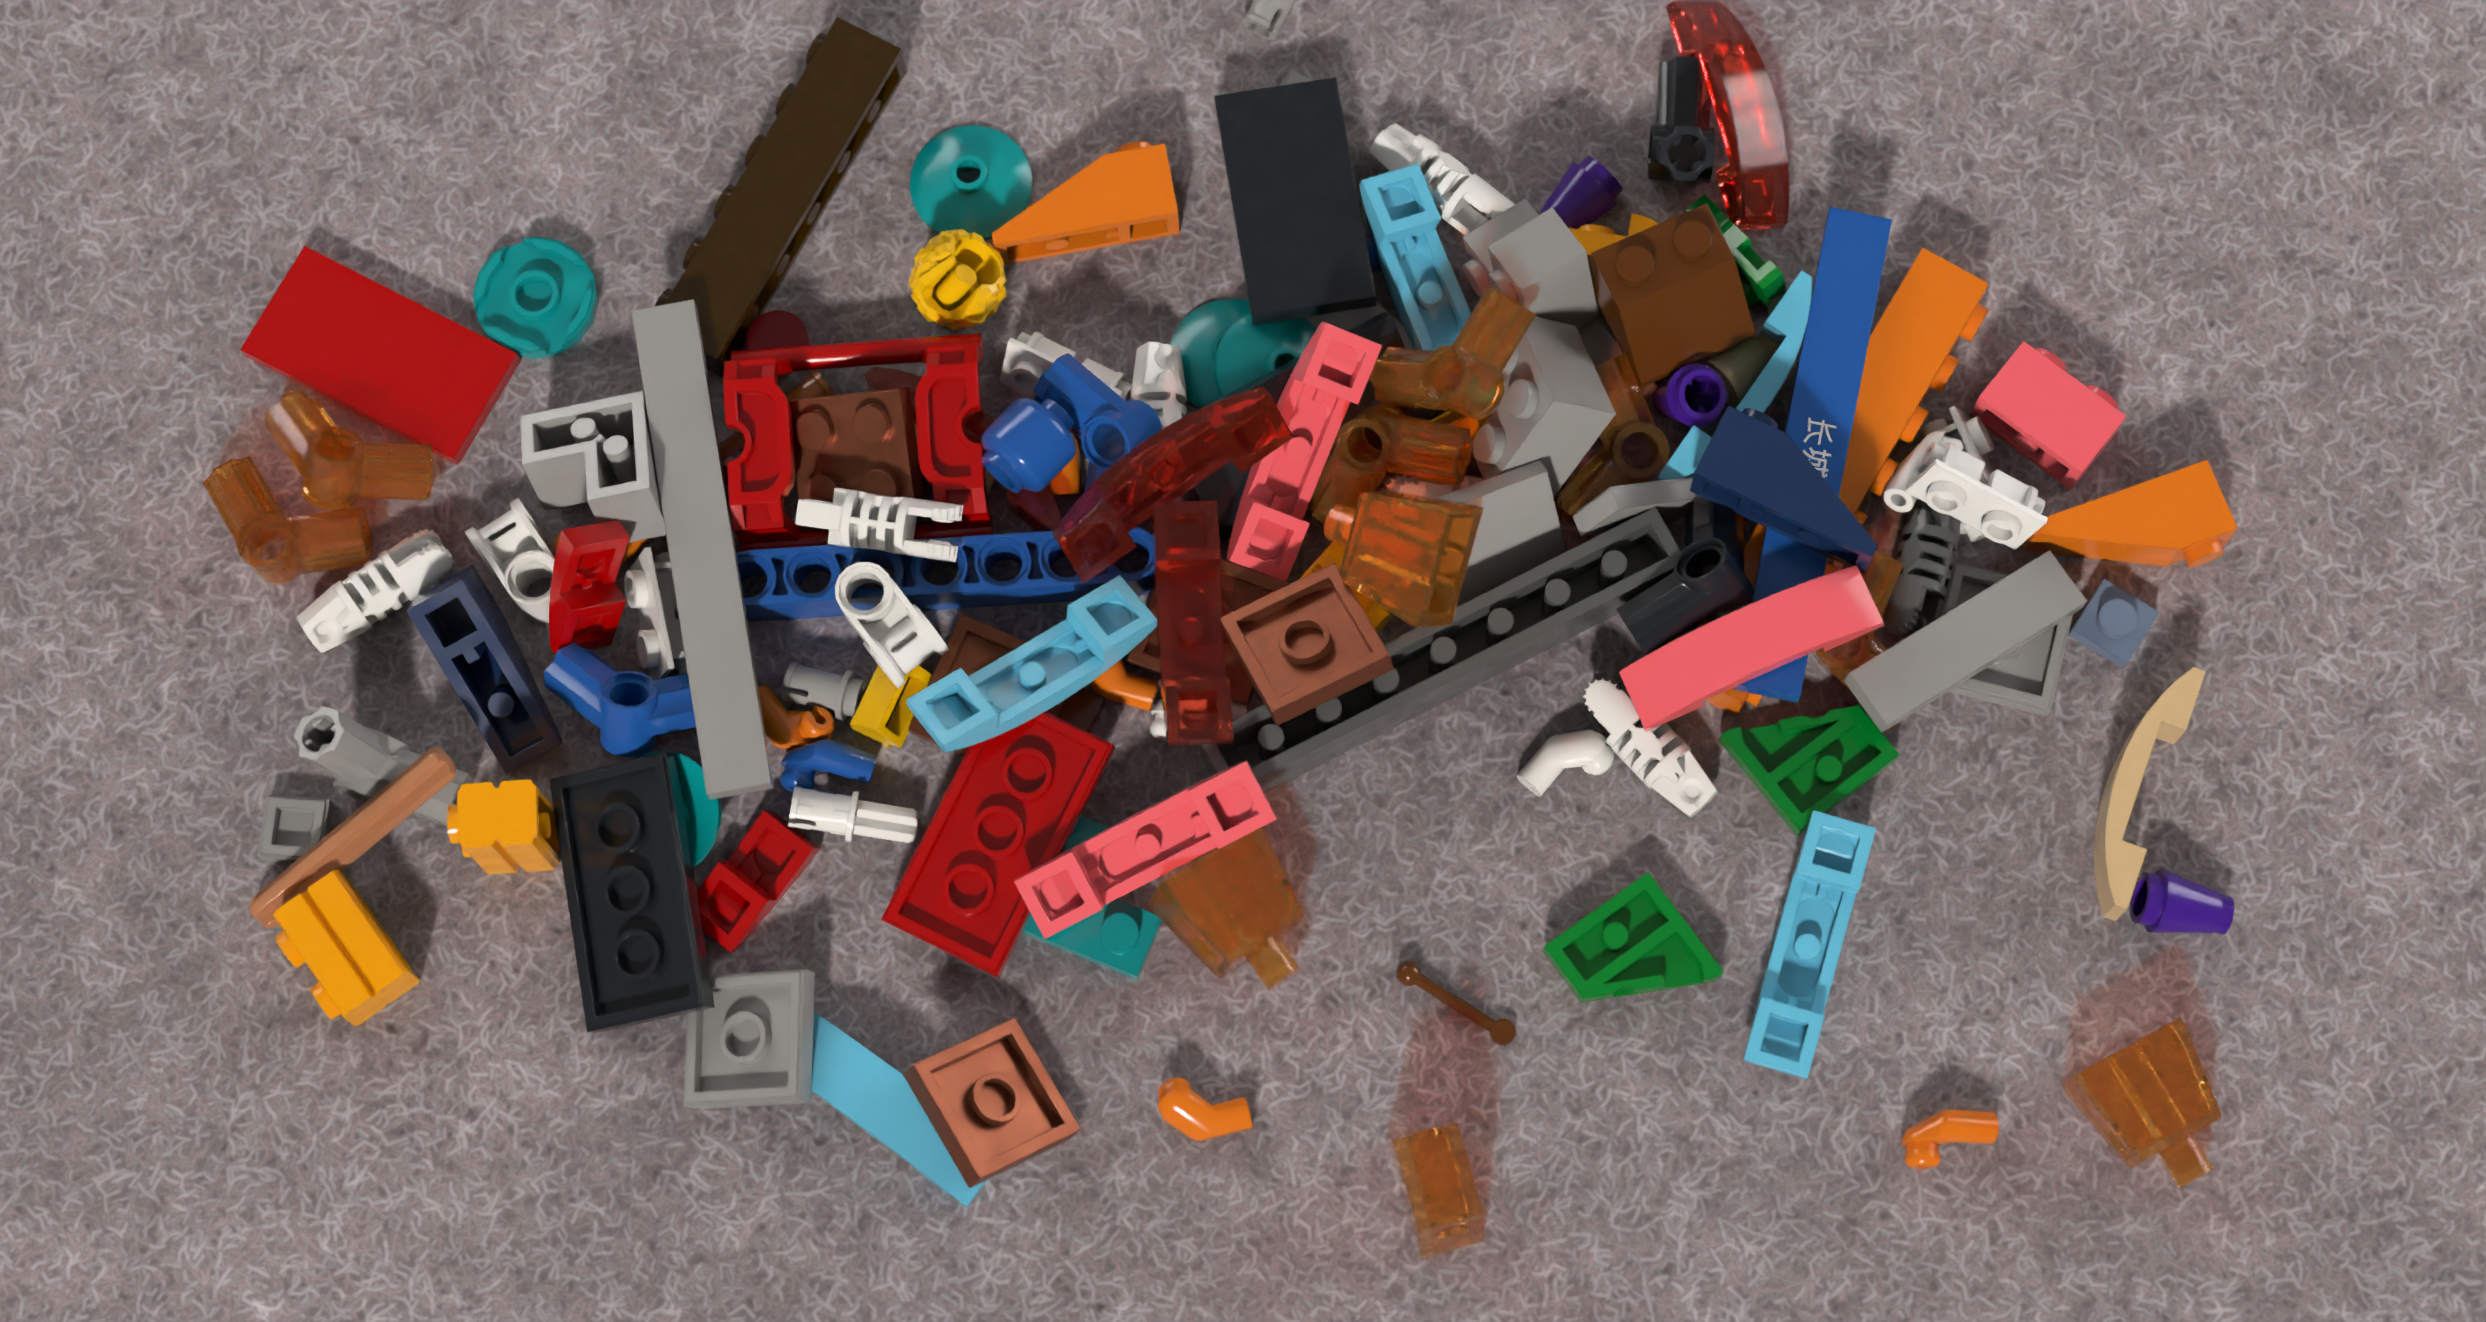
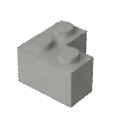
(1533, 263)
(1548, 407)
(599, 457)

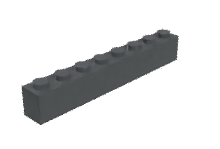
(1446, 660)

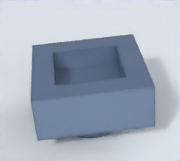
(2113, 623)

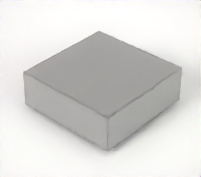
(293, 826)

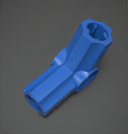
(1097, 414)
(623, 704)

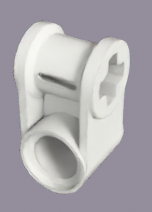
(517, 556)
(892, 631)

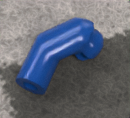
(823, 757)

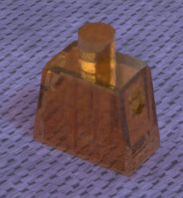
(1406, 552)
(1234, 909)
(2151, 1101)
(1437, 1188)

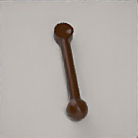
(1501, 1031)

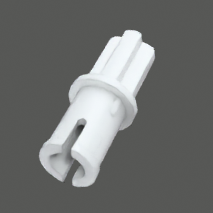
(851, 816)

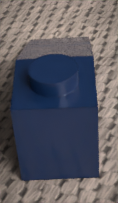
(1771, 482)
(485, 667)

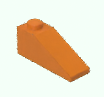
(1106, 204)
(2146, 523)

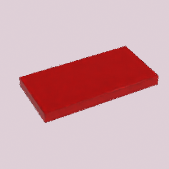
(381, 355)
(997, 821)

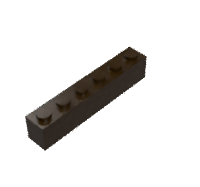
(786, 185)

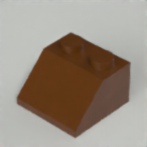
(1672, 294)

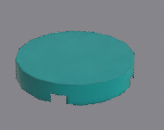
(543, 317)

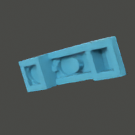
(1413, 258)
(1784, 327)
(1037, 674)
(1808, 944)
(882, 1105)

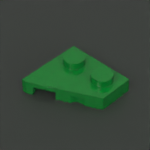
(1760, 280)
(1811, 760)
(1631, 947)

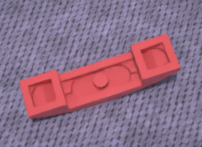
(1280, 486)
(1750, 644)
(1144, 848)

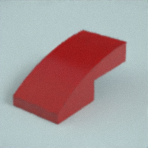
(583, 590)
(753, 879)

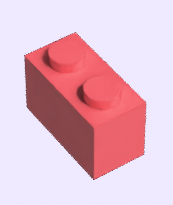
(2048, 414)

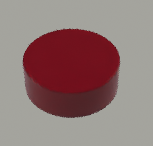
(777, 330)

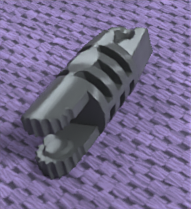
(1926, 557)

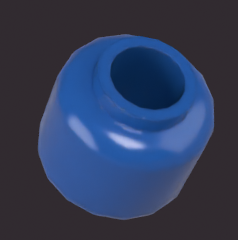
(1028, 444)

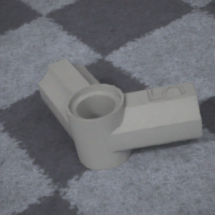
(366, 759)

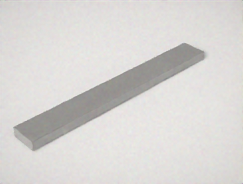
(702, 550)

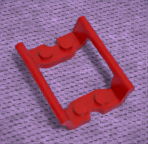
(762, 412)

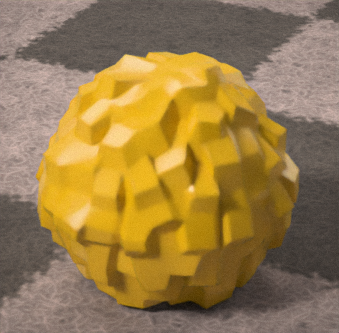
(957, 279)

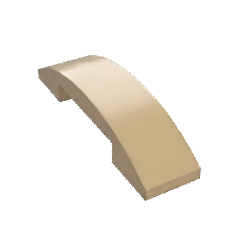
(2115, 860)

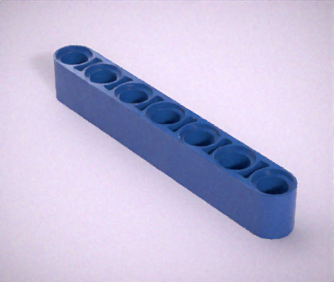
(970, 588)

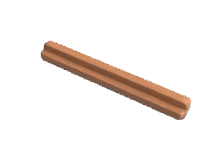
(357, 832)

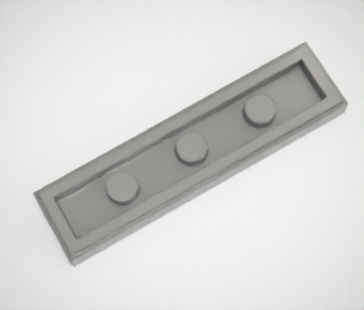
(1965, 641)

